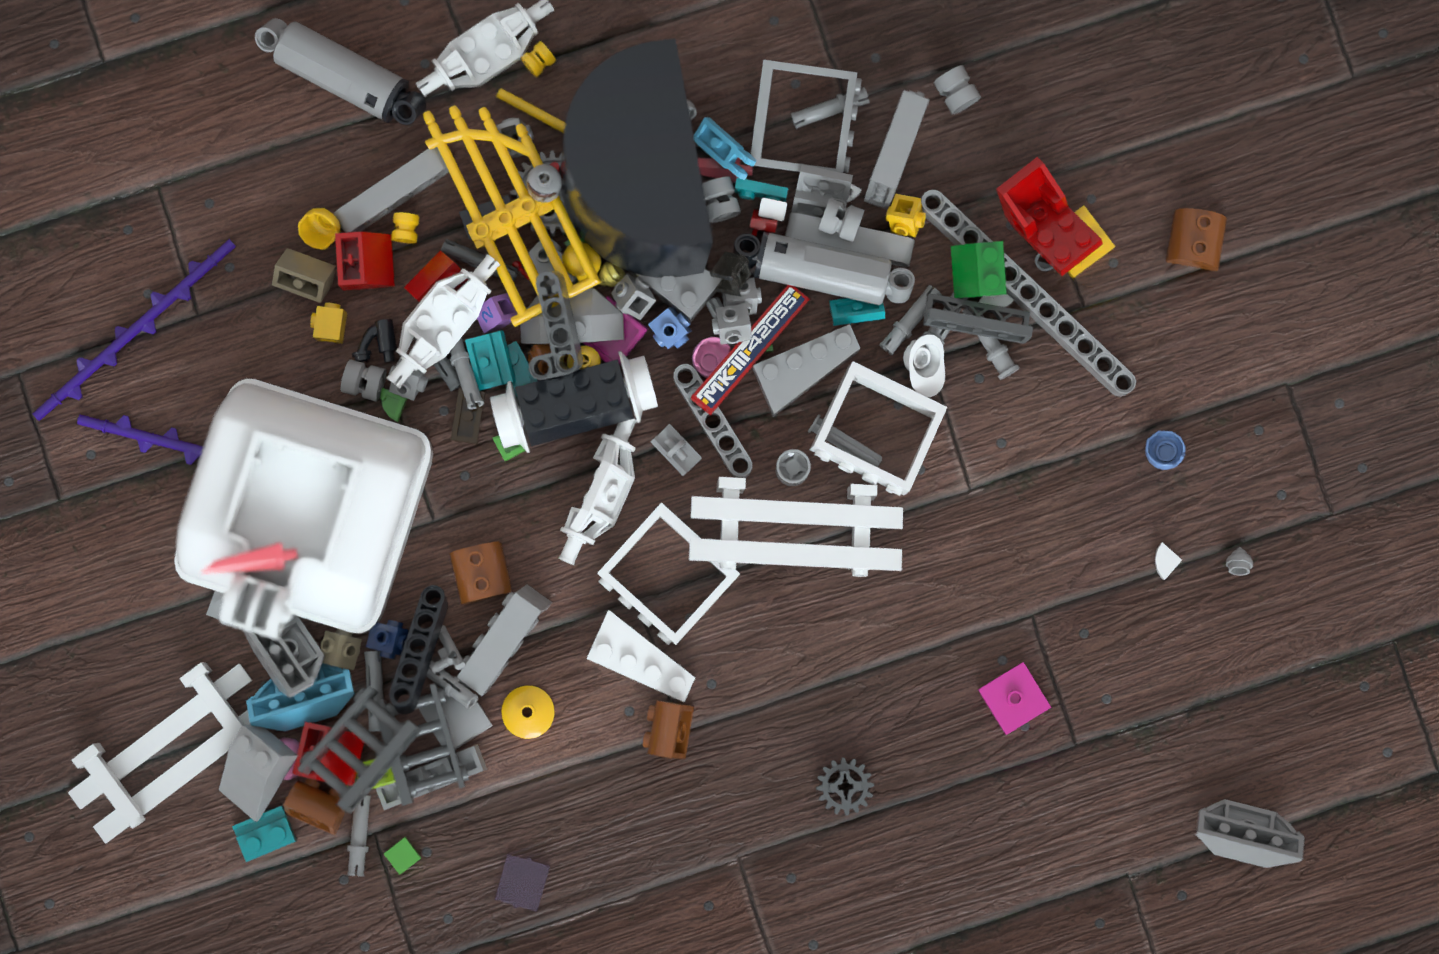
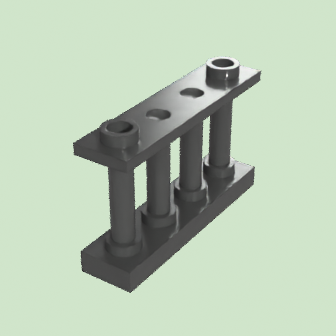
(385, 753)
(409, 789)

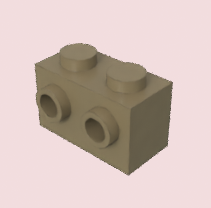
(303, 275)

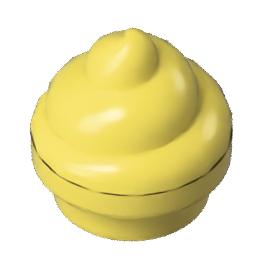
(610, 274)

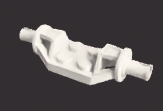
(485, 48)
(441, 319)
(606, 493)

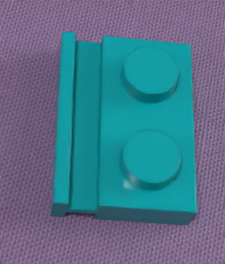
(490, 360)
(265, 835)

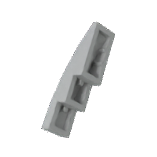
(469, 757)

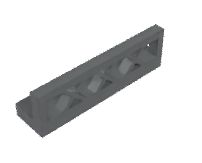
(976, 324)

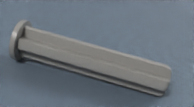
(847, 443)

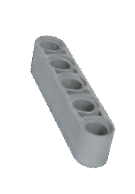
(392, 191)
(867, 241)
(713, 434)

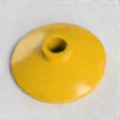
(541, 716)

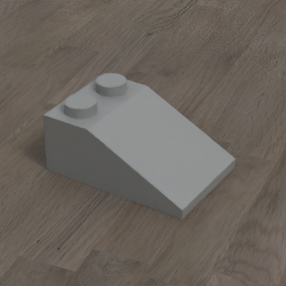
(255, 769)

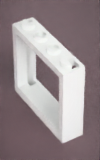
(896, 392)
(629, 600)

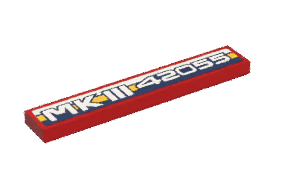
(747, 353)

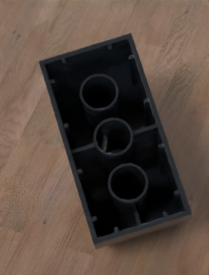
(635, 165)

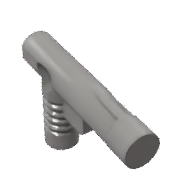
(447, 653)

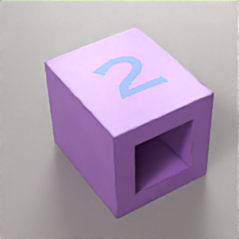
(496, 313)

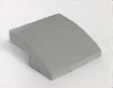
(816, 187)
(462, 723)

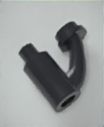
(385, 338)

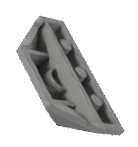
(593, 316)
(289, 660)
(1249, 834)

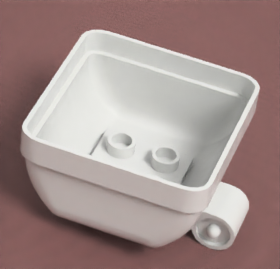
(317, 483)

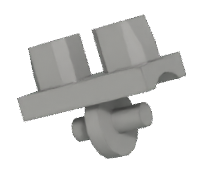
(676, 450)

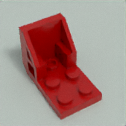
(1042, 217)

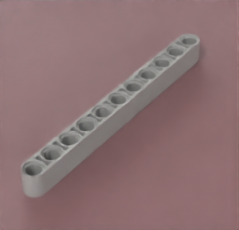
(1040, 298)

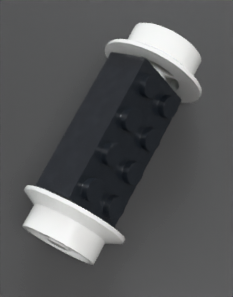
(573, 402)

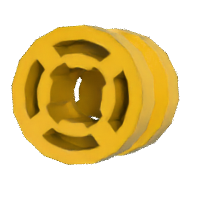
(534, 63)
(405, 225)

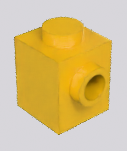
(329, 323)

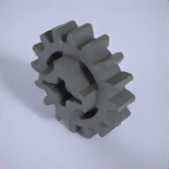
(856, 786)

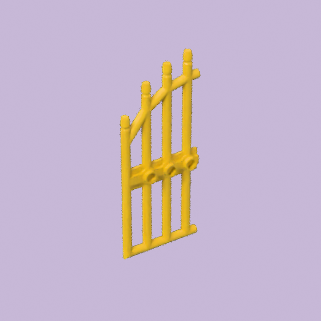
(509, 217)

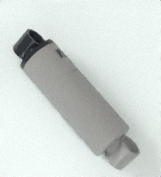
(340, 71)
(825, 268)

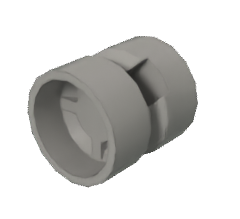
(957, 89)
(718, 190)
(847, 226)
(354, 377)
(792, 467)

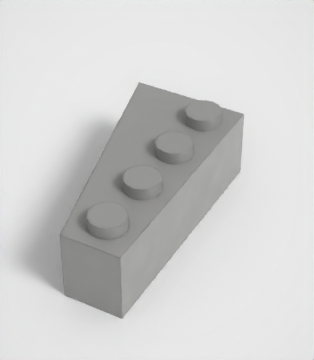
(684, 293)
(801, 368)
(503, 638)

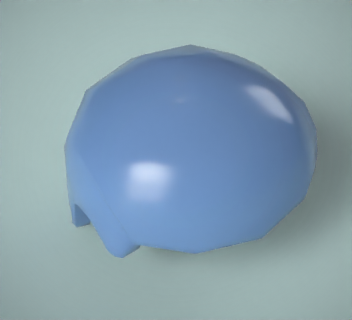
(1165, 450)

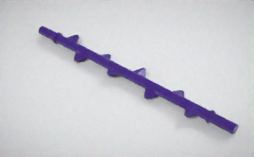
(123, 335)
(145, 439)

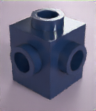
(388, 638)

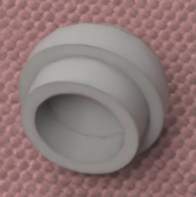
(1239, 562)

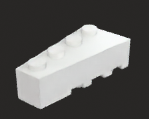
(635, 657)

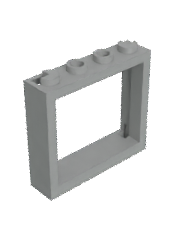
(850, 113)
(896, 149)

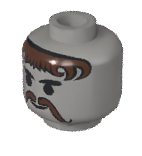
(549, 189)

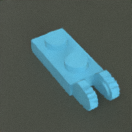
(722, 147)

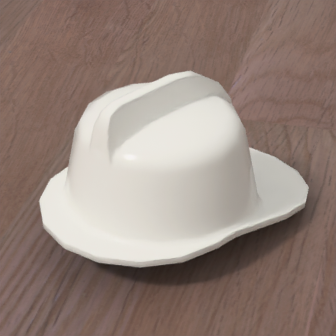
(926, 365)

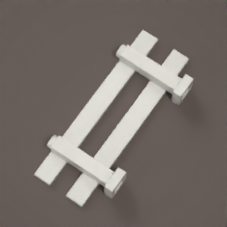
(859, 516)
(106, 776)

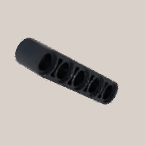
(418, 661)

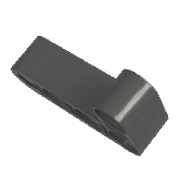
(553, 324)

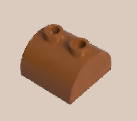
(1196, 238)
(480, 572)
(669, 729)
(315, 806)

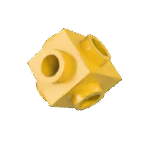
(905, 215)

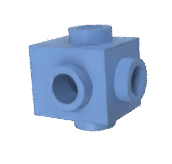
(661, 328)

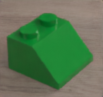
(978, 269)

